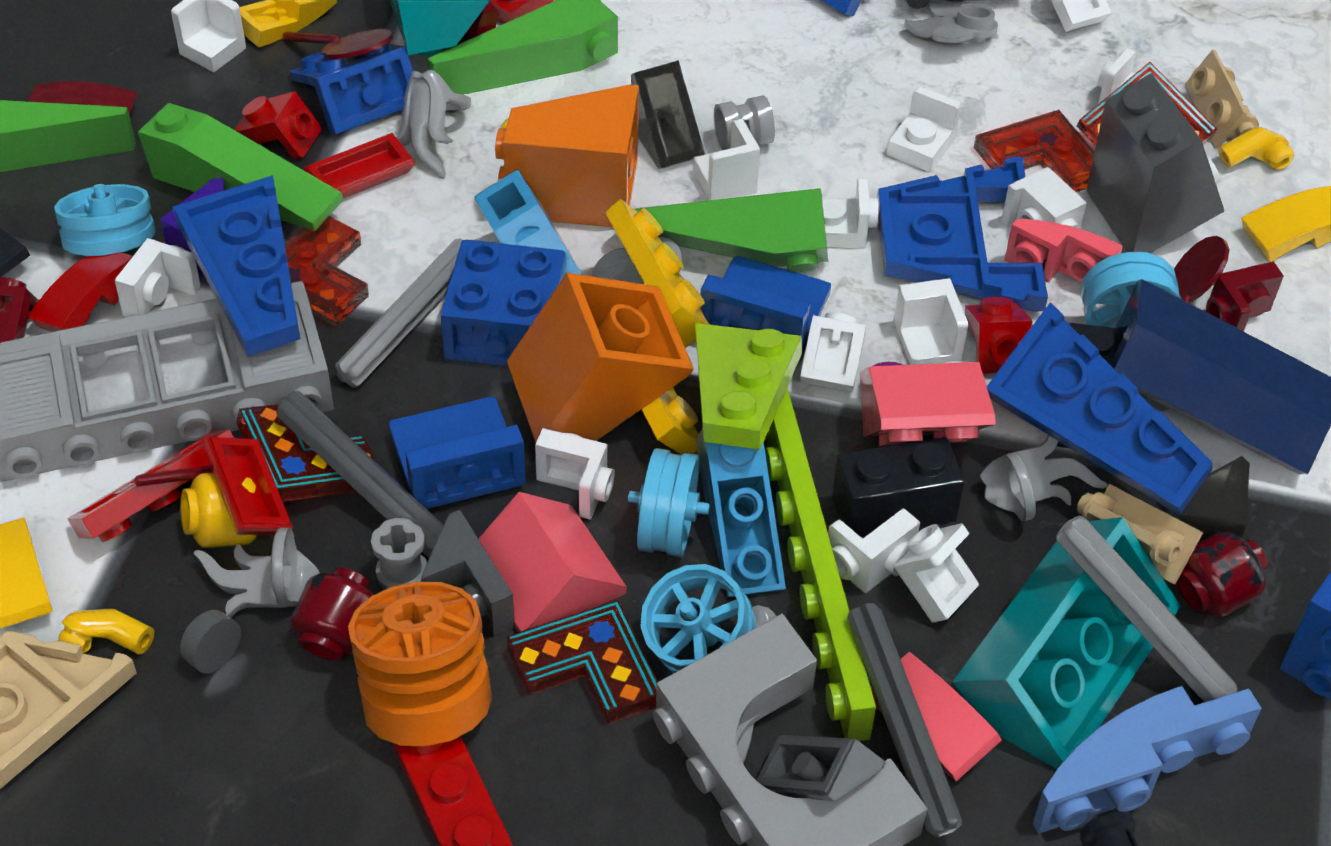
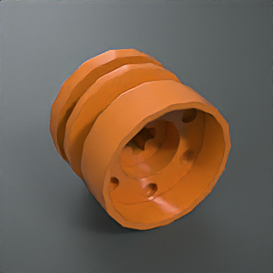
(421, 663)

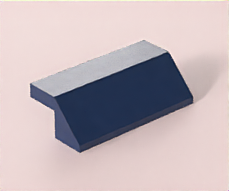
(1223, 378)

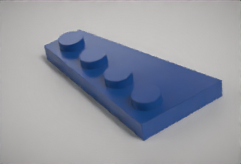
(245, 261)
(1084, 403)

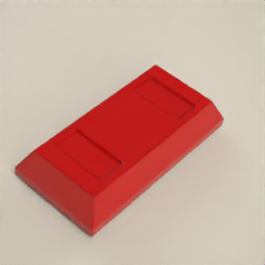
(363, 165)
(231, 464)

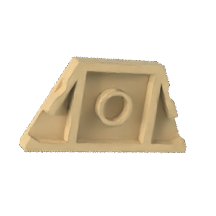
(47, 693)

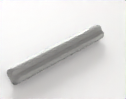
(398, 319)
(1144, 610)

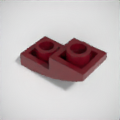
(83, 94)

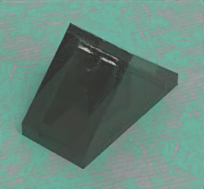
(666, 116)
(1219, 502)

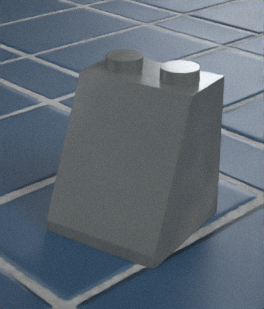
(1150, 169)

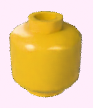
(207, 516)

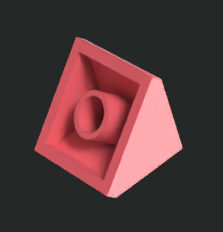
(549, 561)

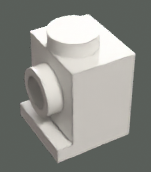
(1043, 198)

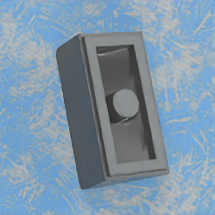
(817, 766)

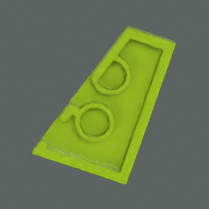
(742, 381)

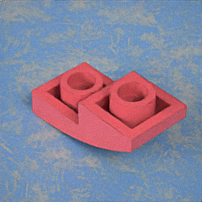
(1057, 247)
(954, 726)

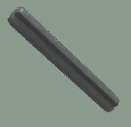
(356, 466)
(904, 719)

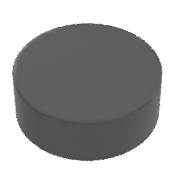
(210, 641)

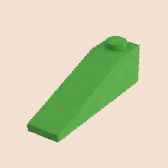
(532, 47)
(58, 133)
(195, 148)
(764, 228)

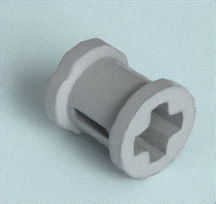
(399, 550)

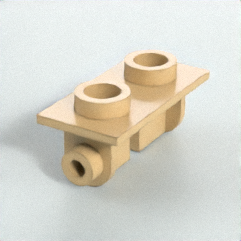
(1219, 99)
(1161, 535)

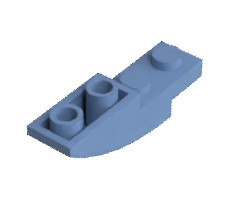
(1126, 754)

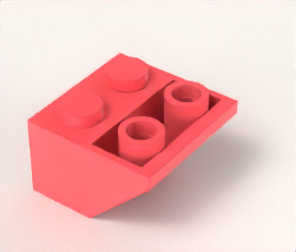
(925, 399)

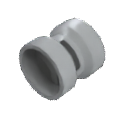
(756, 115)

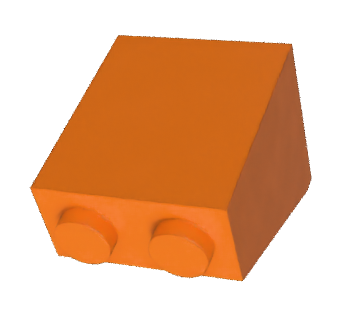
(575, 152)
(596, 356)

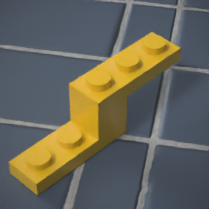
(660, 266)

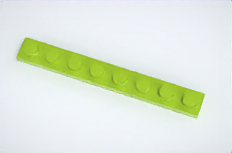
(822, 594)

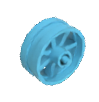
(104, 219)
(1122, 274)
(668, 502)
(693, 615)

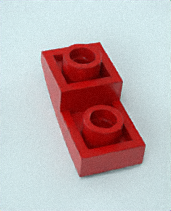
(77, 291)

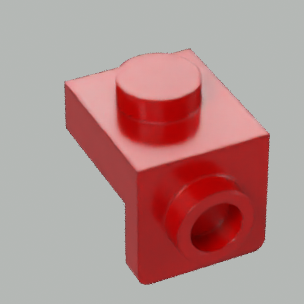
(280, 118)
(998, 330)

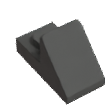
(464, 563)

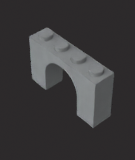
(728, 691)

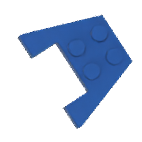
(936, 233)

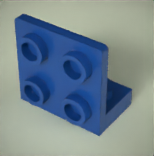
(357, 87)
(496, 298)
(764, 298)
(458, 452)

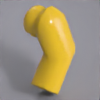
(1259, 144)
(112, 624)

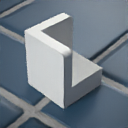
(208, 31)
(732, 170)
(930, 322)

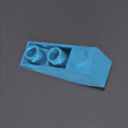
(520, 217)
(742, 515)

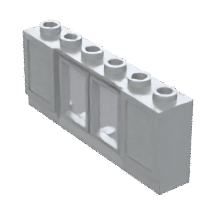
(143, 384)

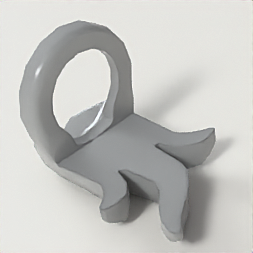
(424, 111)
(1025, 477)
(264, 580)

